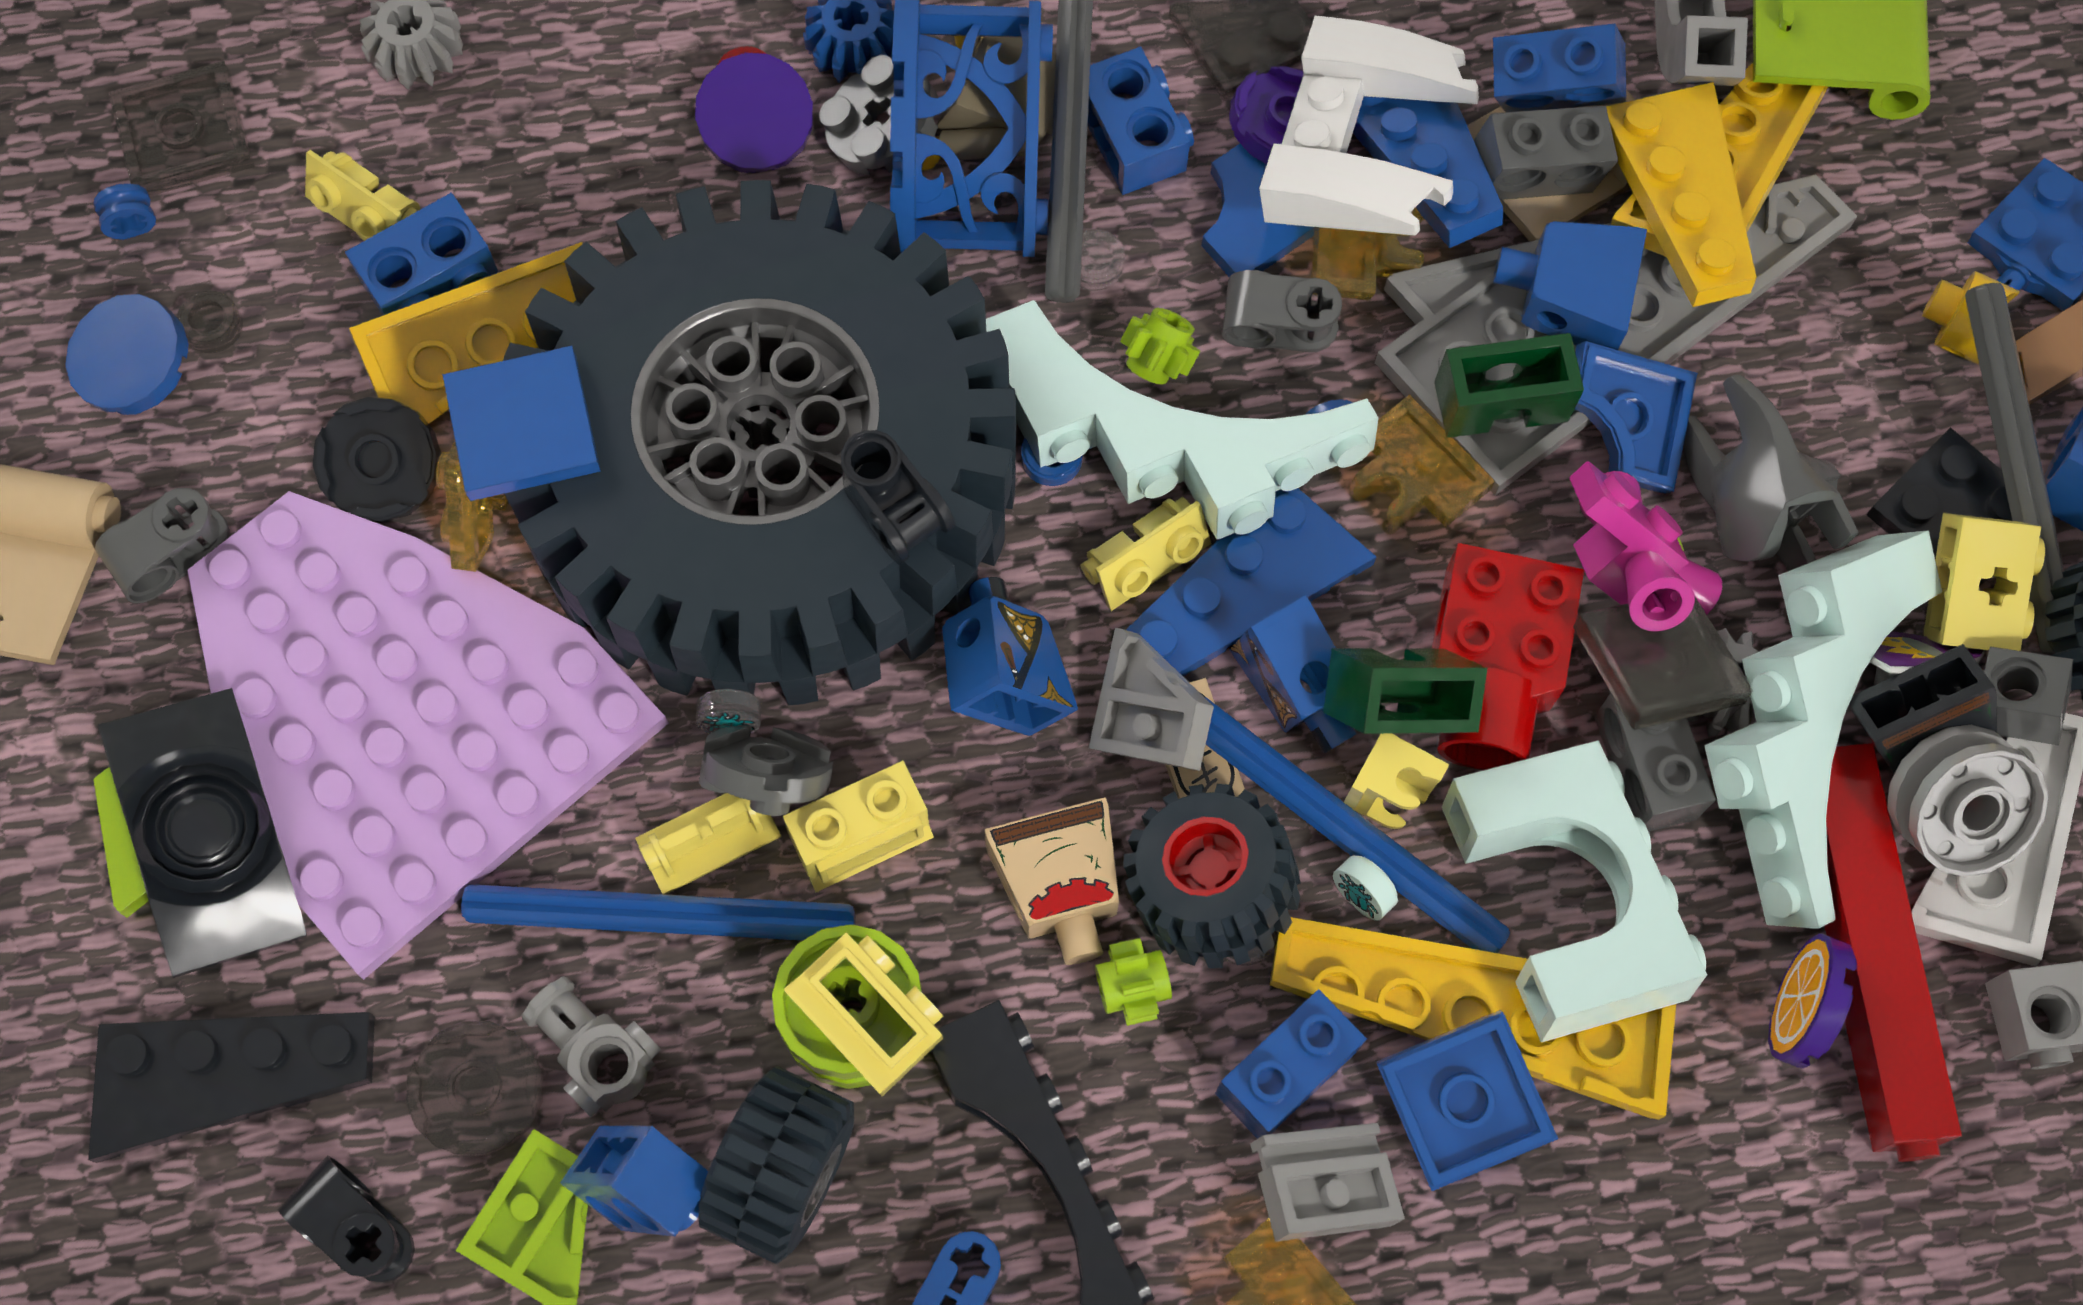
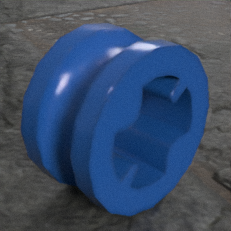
(124, 211)

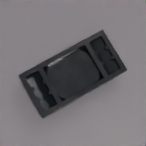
(202, 832)

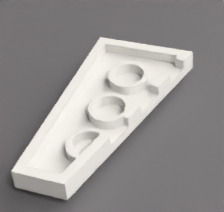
(2013, 905)

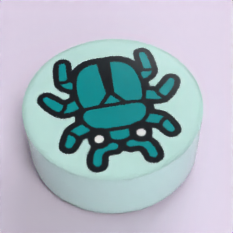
(1366, 887)

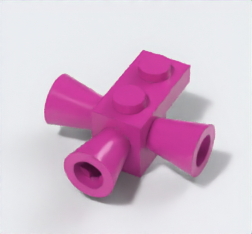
(1637, 553)

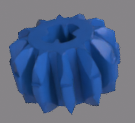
(848, 34)

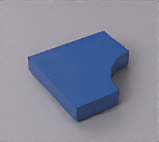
(1241, 235)
(1638, 410)

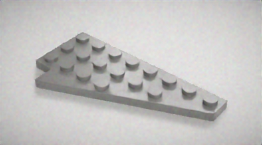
(1462, 307)

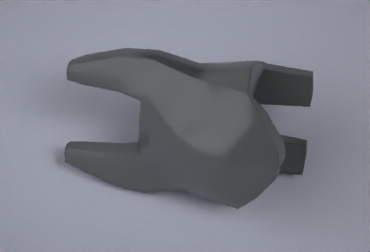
(1765, 484)

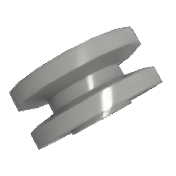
(1967, 800)

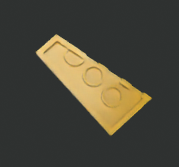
(1686, 186)
(455, 332)

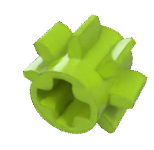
(1160, 346)
(1133, 981)

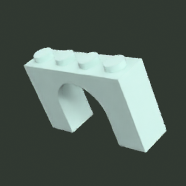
(1580, 805)

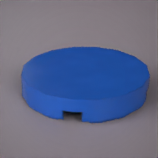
(126, 354)

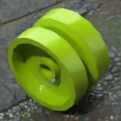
(806, 1041)

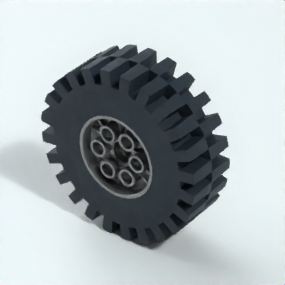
(715, 330)

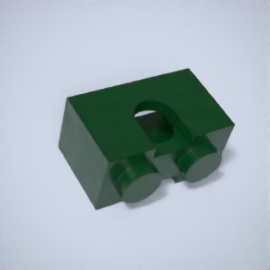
(1541, 391)
(1431, 685)

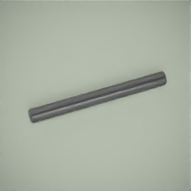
(1068, 150)
(2015, 436)

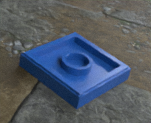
(521, 423)
(1466, 1100)

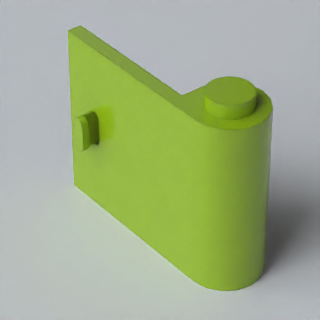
(1847, 46)

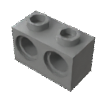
(2058, 993)

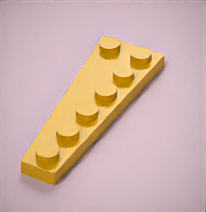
(1761, 132)
(1439, 987)

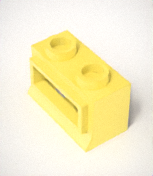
(859, 826)
(846, 1032)

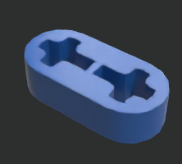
(944, 1272)

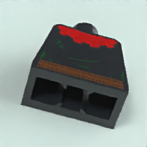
(1925, 700)

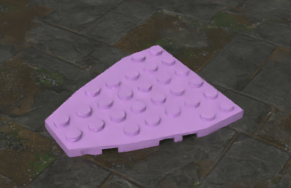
(401, 714)

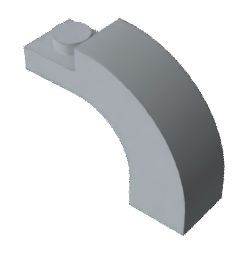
(1700, 42)

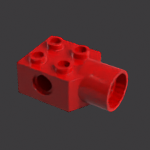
(1517, 623)

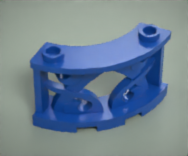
(919, 56)

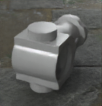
(589, 1044)

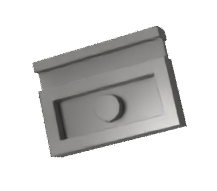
(1326, 1182)

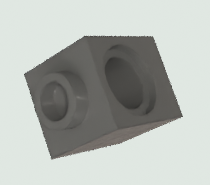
(2041, 675)

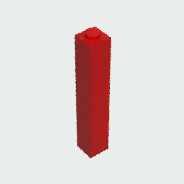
(1891, 1009)

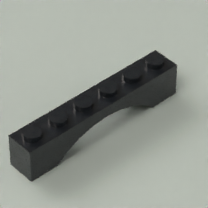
(992, 1079)

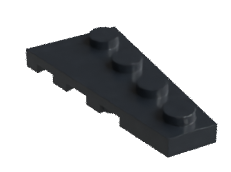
(208, 1072)

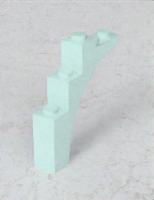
(1152, 446)
(1799, 697)

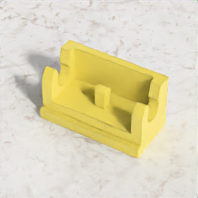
(1397, 775)

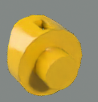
(1949, 308)

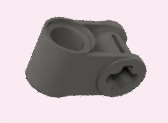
(1273, 311)
(158, 546)

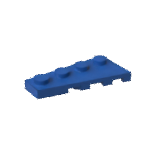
(1437, 142)
(1249, 579)

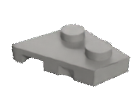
(1149, 707)

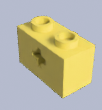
(1980, 549)

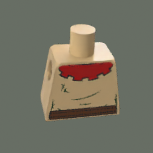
(1059, 874)

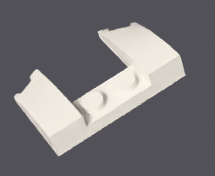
(1311, 174)

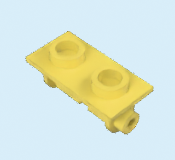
(344, 190)
(1167, 539)
(704, 840)

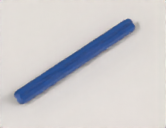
(1354, 833)
(651, 912)

